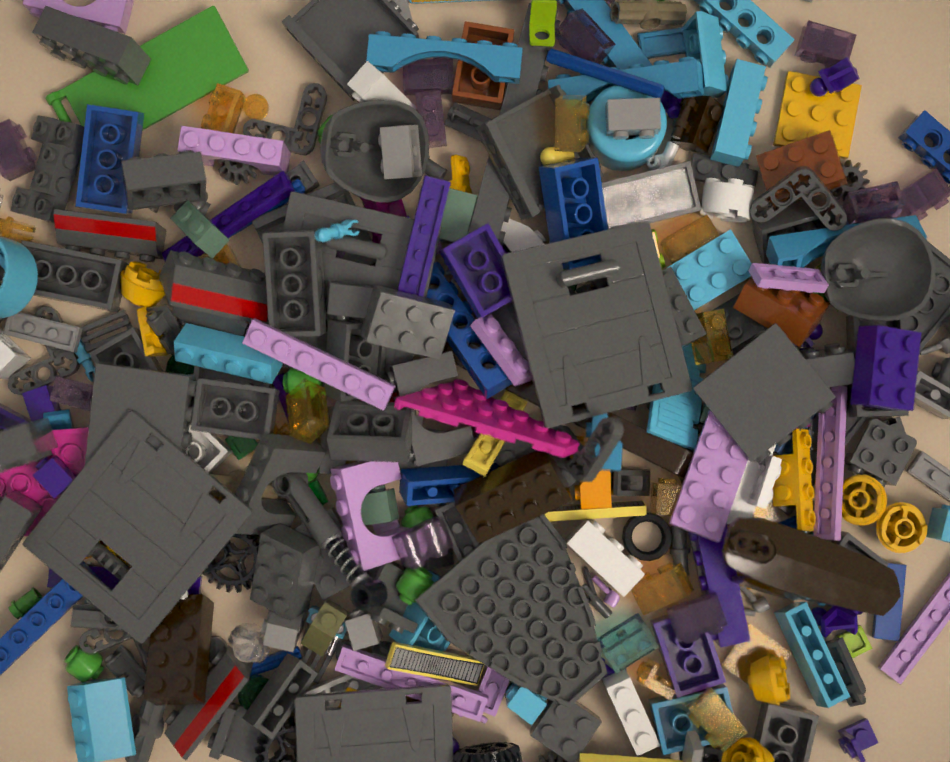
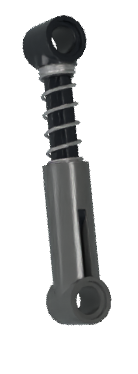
(294, 487)

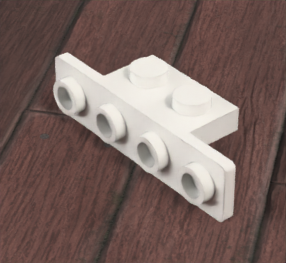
(755, 487)

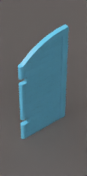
(674, 415)

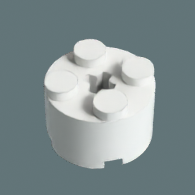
(727, 200)

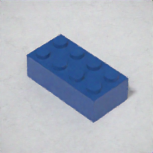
(108, 140)
(573, 202)

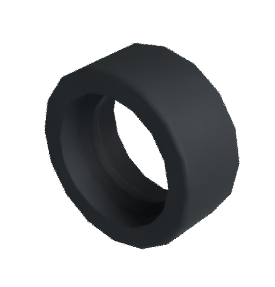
(665, 540)

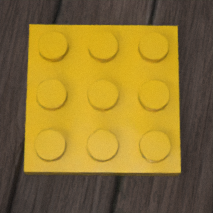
(807, 115)

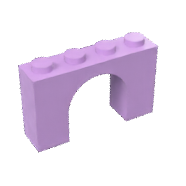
(106, 13)
(263, 153)
(351, 486)

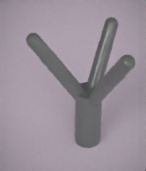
(593, 599)

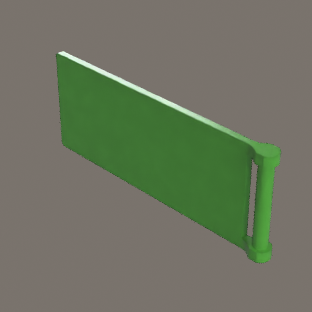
(181, 70)

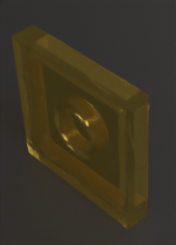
(743, 654)

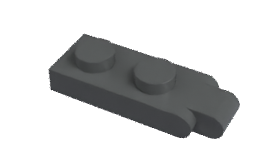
(706, 168)
(847, 671)

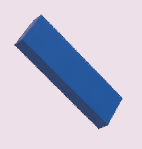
(889, 625)

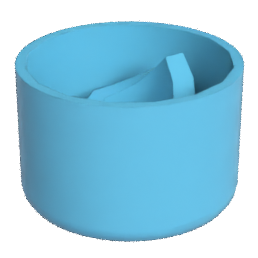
(623, 153)
(19, 277)

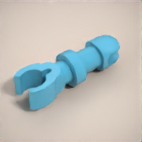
(336, 231)
(85, 359)

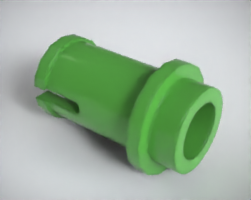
(25, 603)

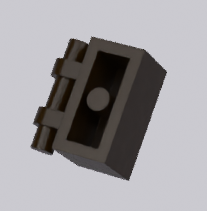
(696, 123)

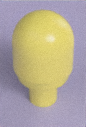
(550, 156)

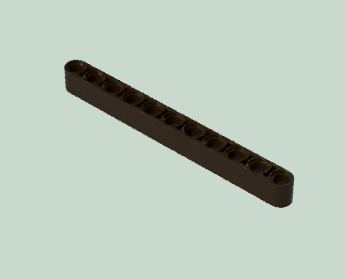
(634, 438)

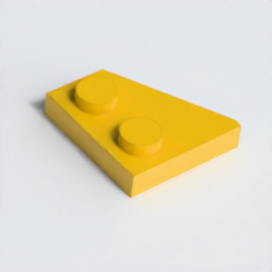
(151, 342)

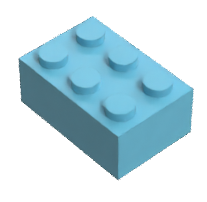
(712, 269)

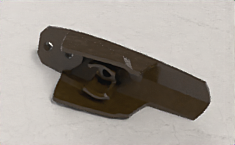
(807, 567)

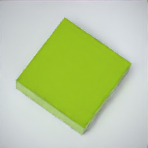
(857, 643)

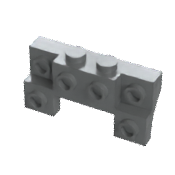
(53, 171)

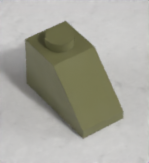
(324, 627)

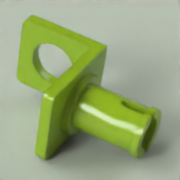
(542, 20)

